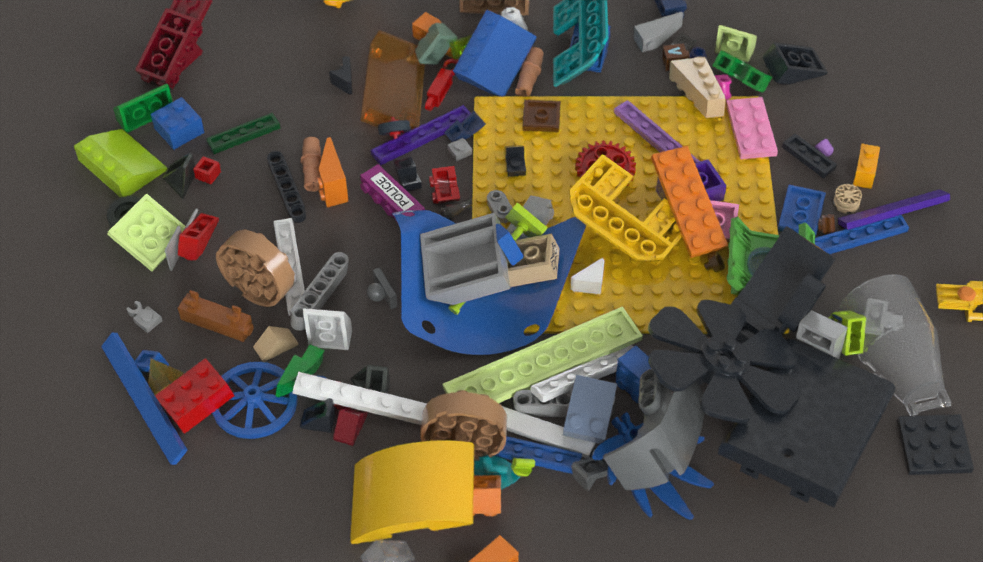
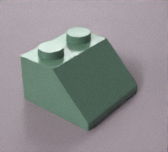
(435, 44)

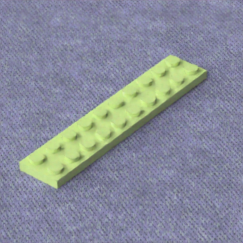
(550, 357)

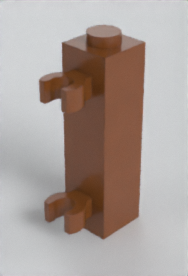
(215, 317)

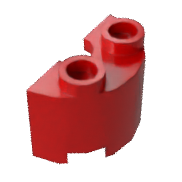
(444, 185)

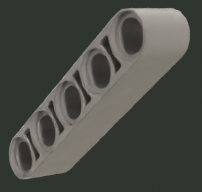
(320, 289)
(552, 408)

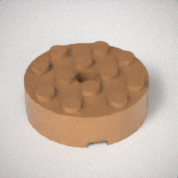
(255, 267)
(466, 419)

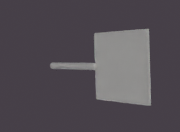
(172, 248)

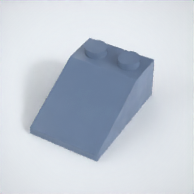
(589, 409)

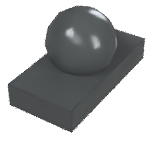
(382, 289)

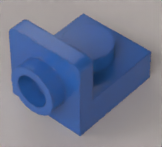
(144, 357)

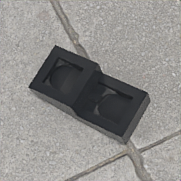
(407, 174)

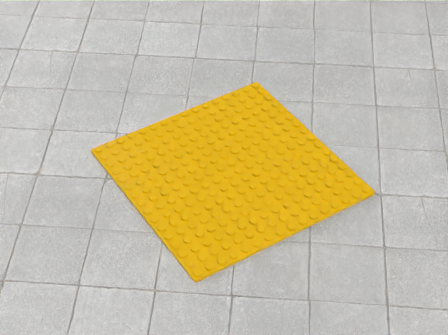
(550, 174)

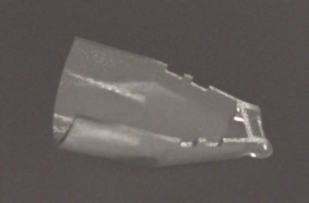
(900, 340)

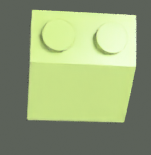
(735, 43)

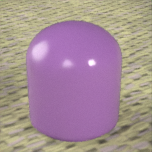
(825, 147)

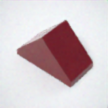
(349, 425)

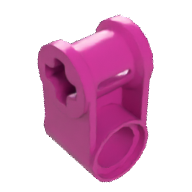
(724, 83)

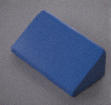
(508, 245)

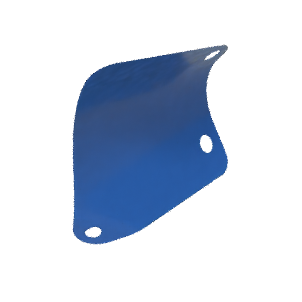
(489, 322)

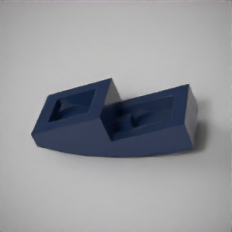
(465, 129)

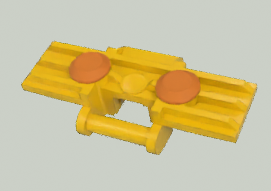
(961, 298)

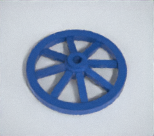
(255, 401)

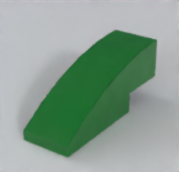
(307, 364)

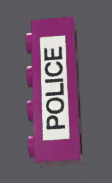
(388, 192)

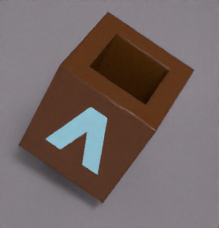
(672, 53)

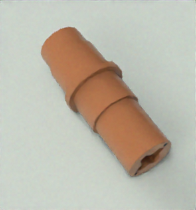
(529, 71)
(311, 161)

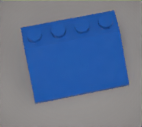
(494, 54)

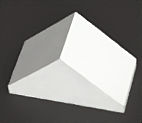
(589, 279)

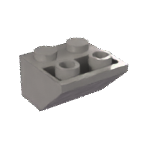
(822, 334)

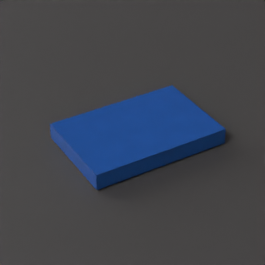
(801, 206)

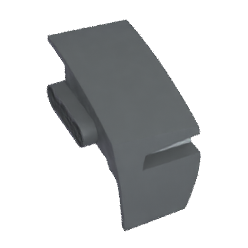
(665, 439)

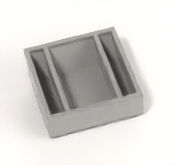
(464, 261)

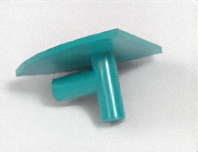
(496, 466)

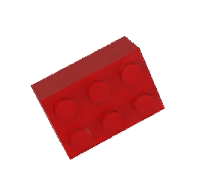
(194, 395)

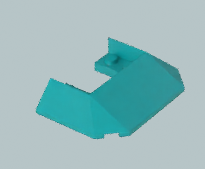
(593, 35)

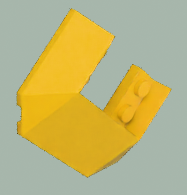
(594, 206)

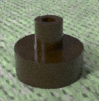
(715, 262)

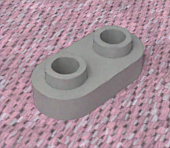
(497, 203)

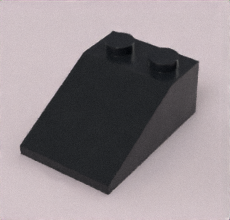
(793, 63)

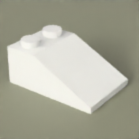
(328, 329)

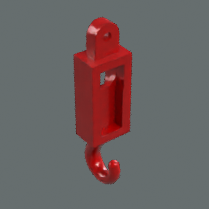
(440, 86)

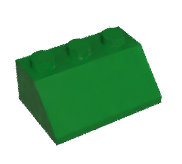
(139, 109)

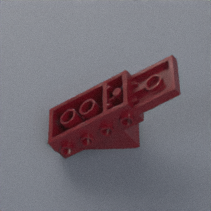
(173, 42)

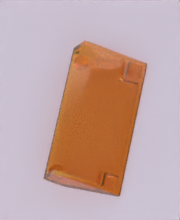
(392, 82)

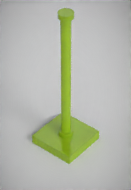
(525, 223)

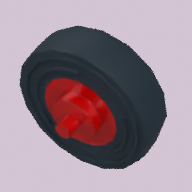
(394, 127)

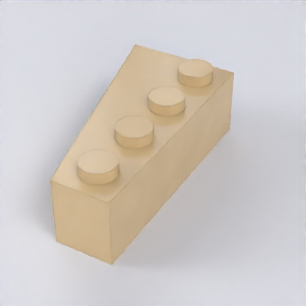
(699, 84)

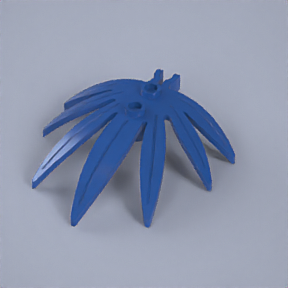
(665, 492)

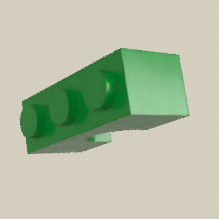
(742, 71)

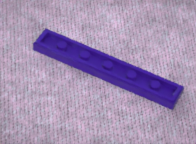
(418, 136)
(893, 209)

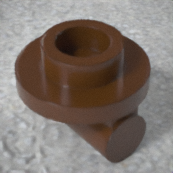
(827, 224)

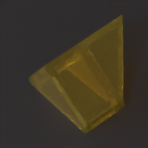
(161, 376)

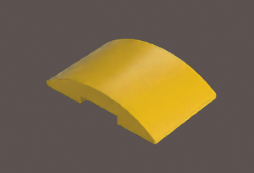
(412, 489)

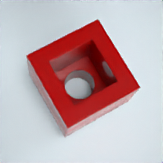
(207, 170)

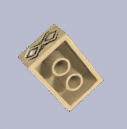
(539, 261)

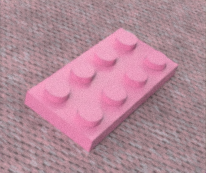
(751, 128)

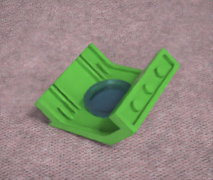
(748, 251)

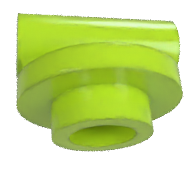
(522, 466)

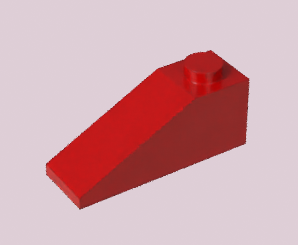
(196, 236)

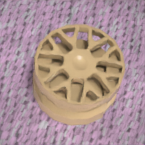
(847, 198)

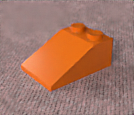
(332, 178)

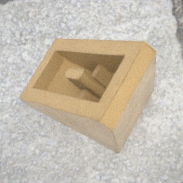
(274, 342)

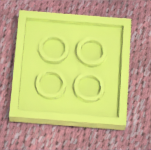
(146, 231)

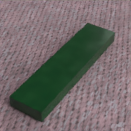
(243, 133)

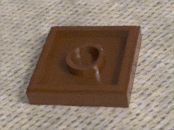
(541, 115)

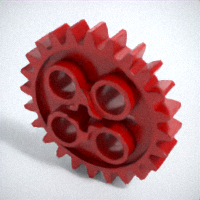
(617, 155)

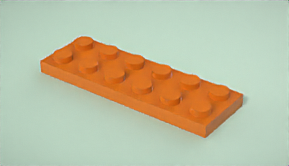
(689, 201)

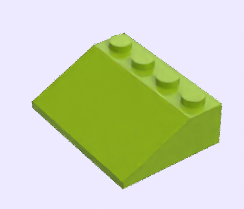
(119, 161)

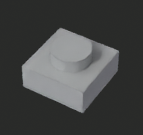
(460, 149)

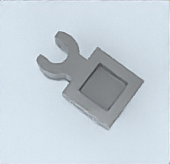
(144, 318)

